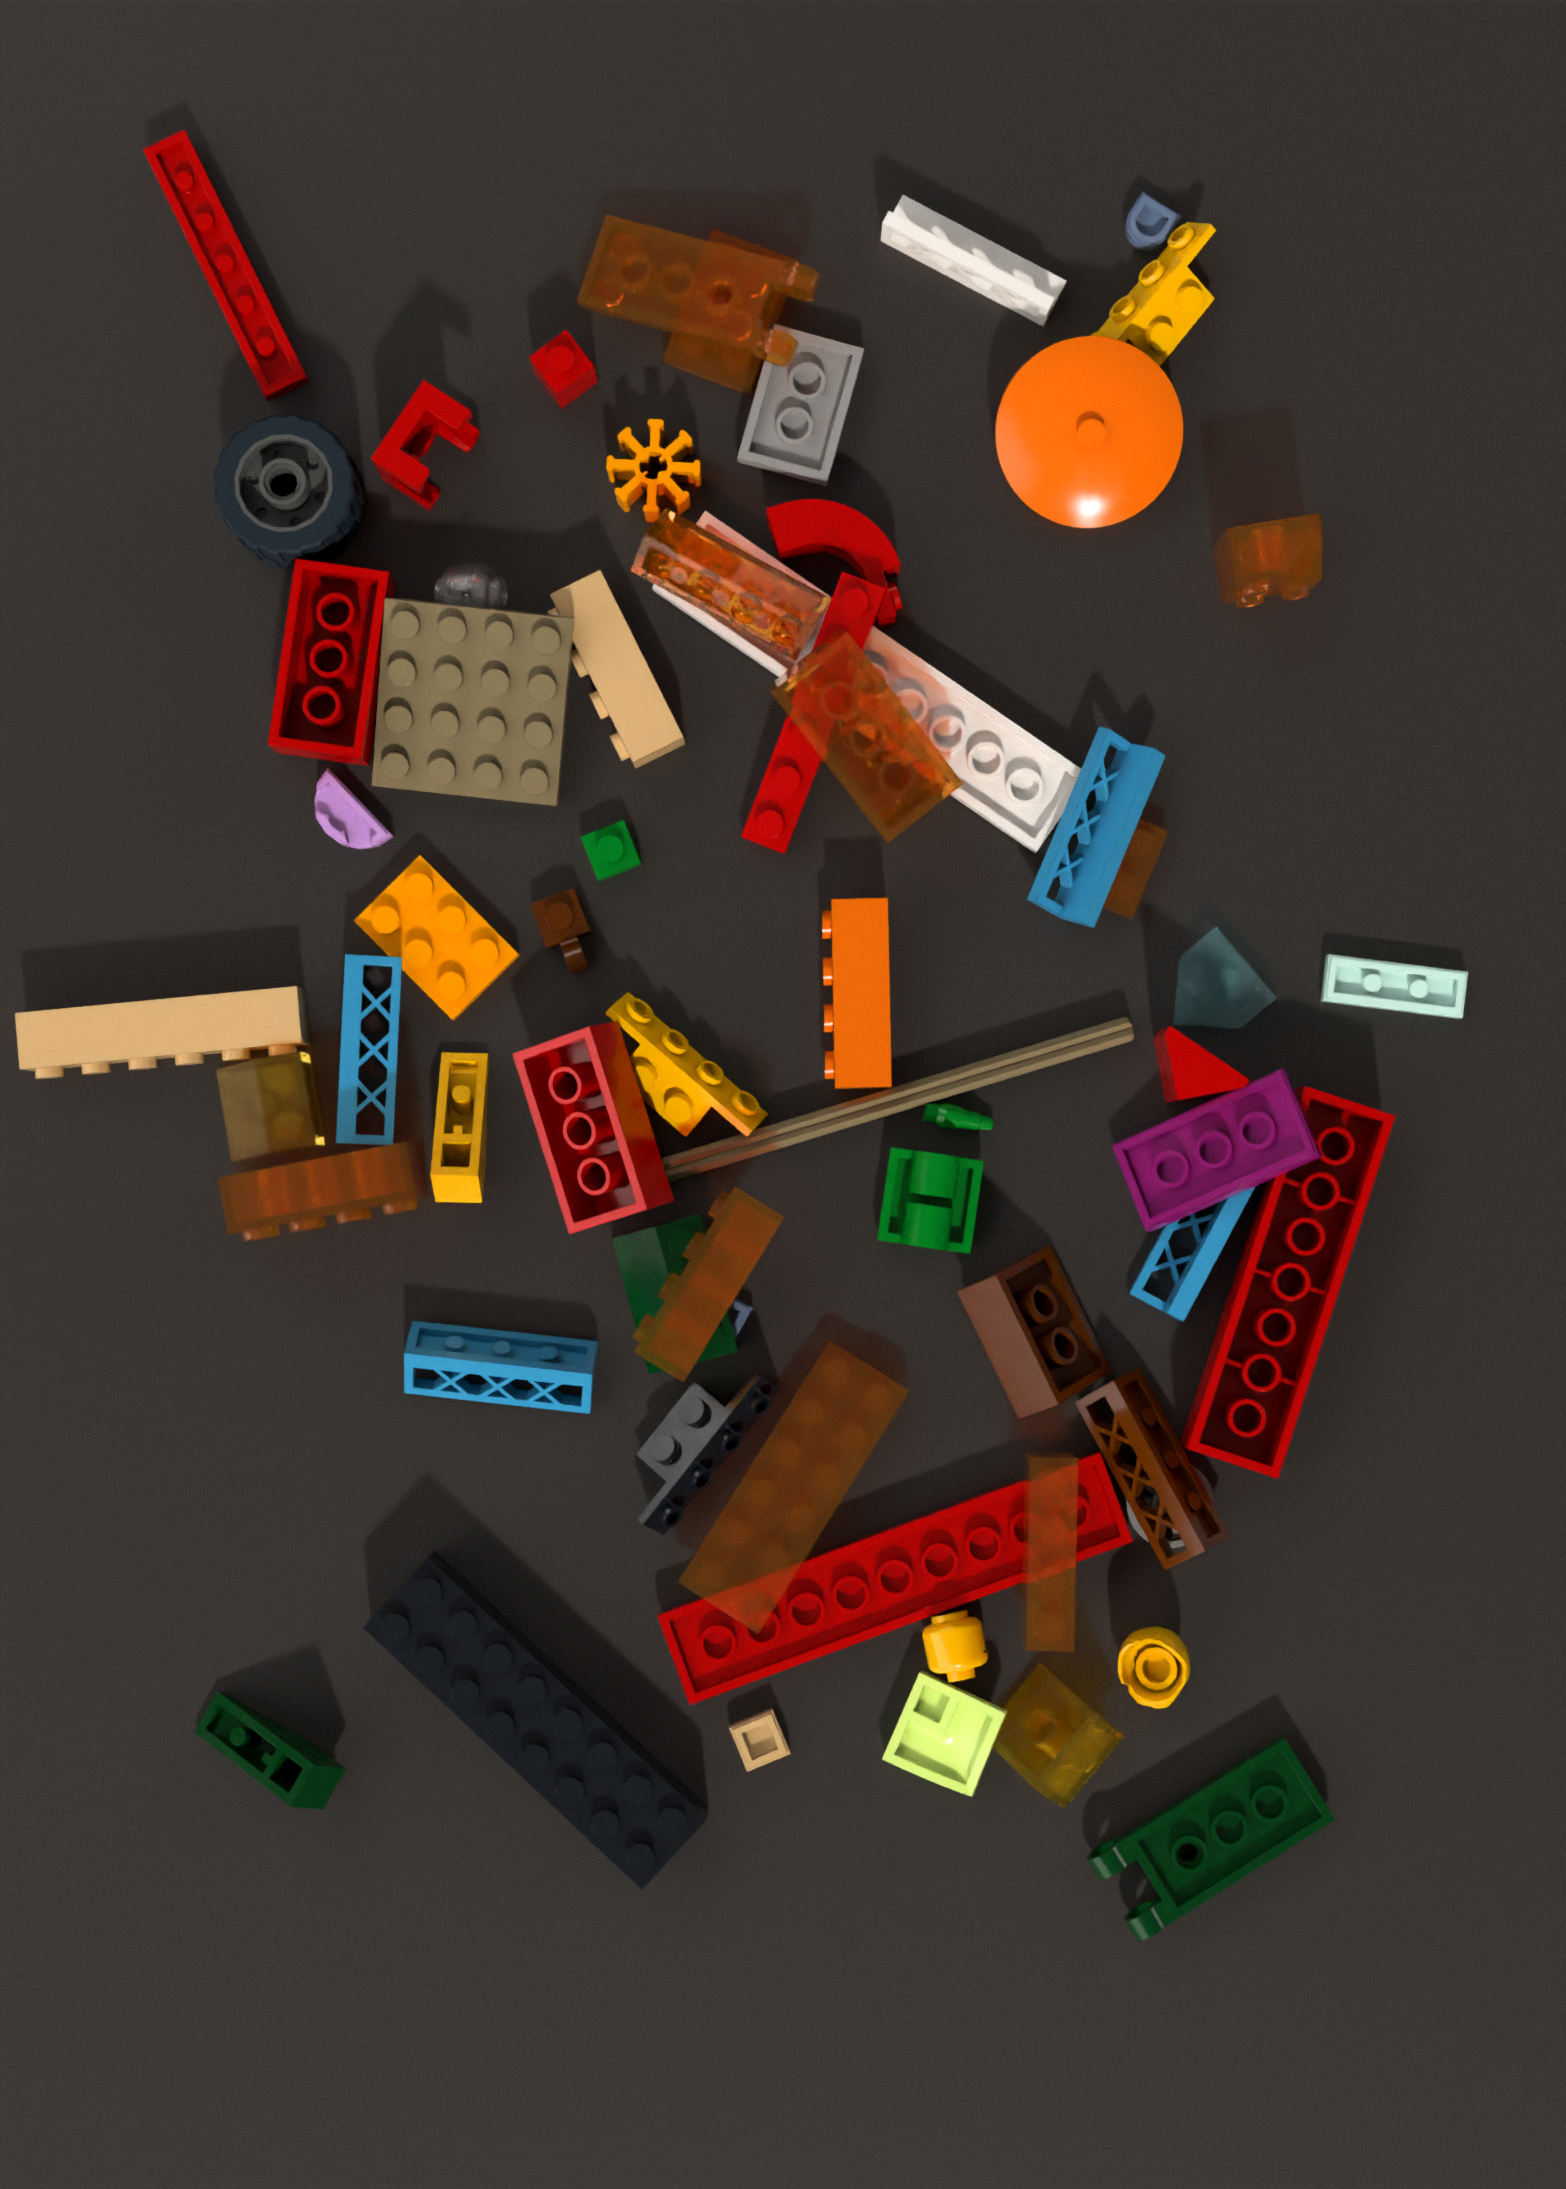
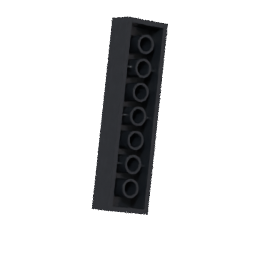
(537, 1720)

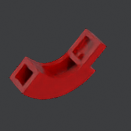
(838, 530)

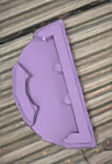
(345, 816)

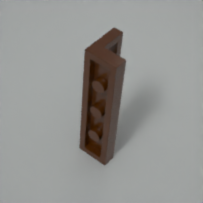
(1159, 1464)

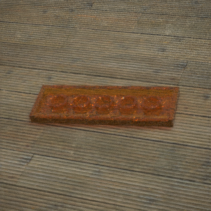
(793, 1487)

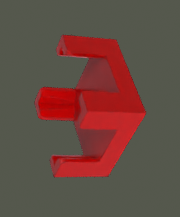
(412, 435)

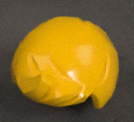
(1154, 1666)

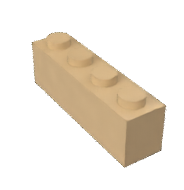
(618, 671)

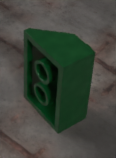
(646, 1263)

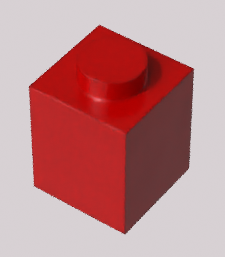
(563, 369)

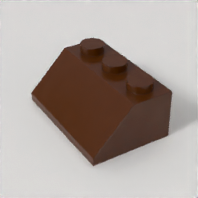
(1034, 1332)

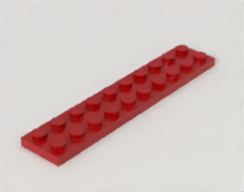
(882, 1584)

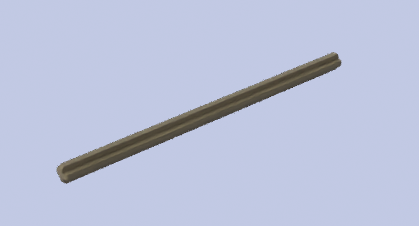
(898, 1098)

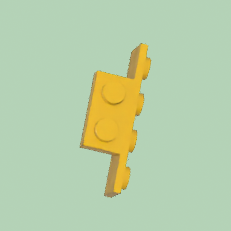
(1164, 299)
(676, 1077)

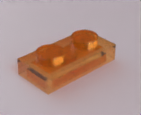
(1135, 869)

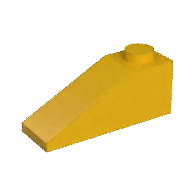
(460, 1128)

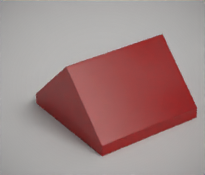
(1191, 1070)

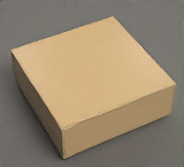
(759, 1739)

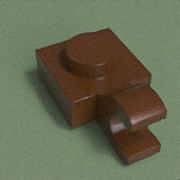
(562, 924)

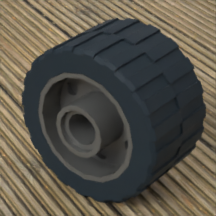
(269, 462)

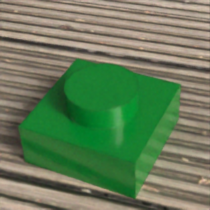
(611, 850)

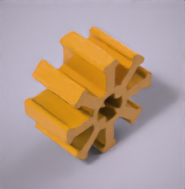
(637, 470)

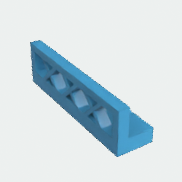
(1101, 832)
(350, 1049)
(1198, 1262)
(500, 1359)

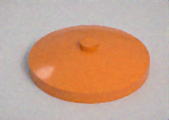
(1089, 431)

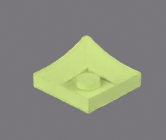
(945, 1734)

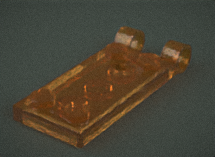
(673, 285)

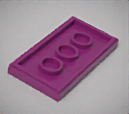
(1216, 1150)

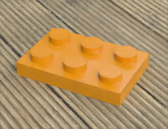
(439, 937)

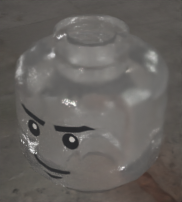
(471, 586)

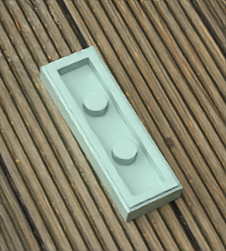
(1394, 986)

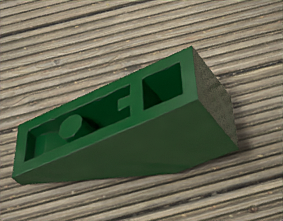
(270, 1753)

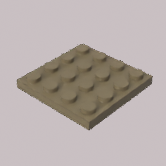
(472, 701)

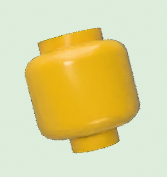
(955, 1645)

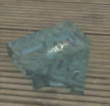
(1218, 985)

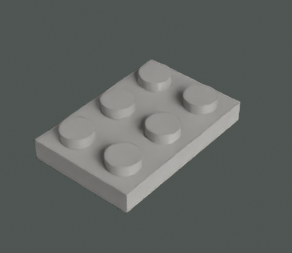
(802, 409)

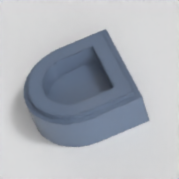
(1150, 223)

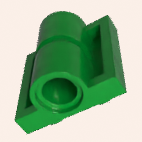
(930, 1200)

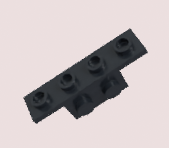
(695, 1442)

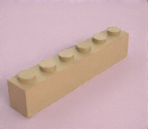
(161, 1030)

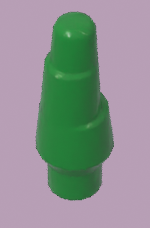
(955, 1117)

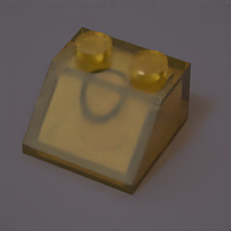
(270, 1106)
(1054, 1736)

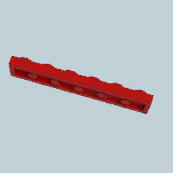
(226, 265)
(793, 760)

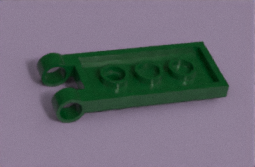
(1233, 1822)

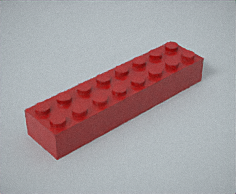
(1286, 1289)

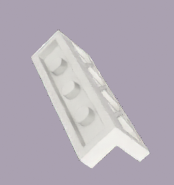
(972, 260)

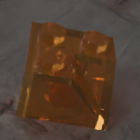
(1269, 560)

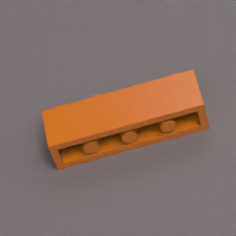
(859, 993)

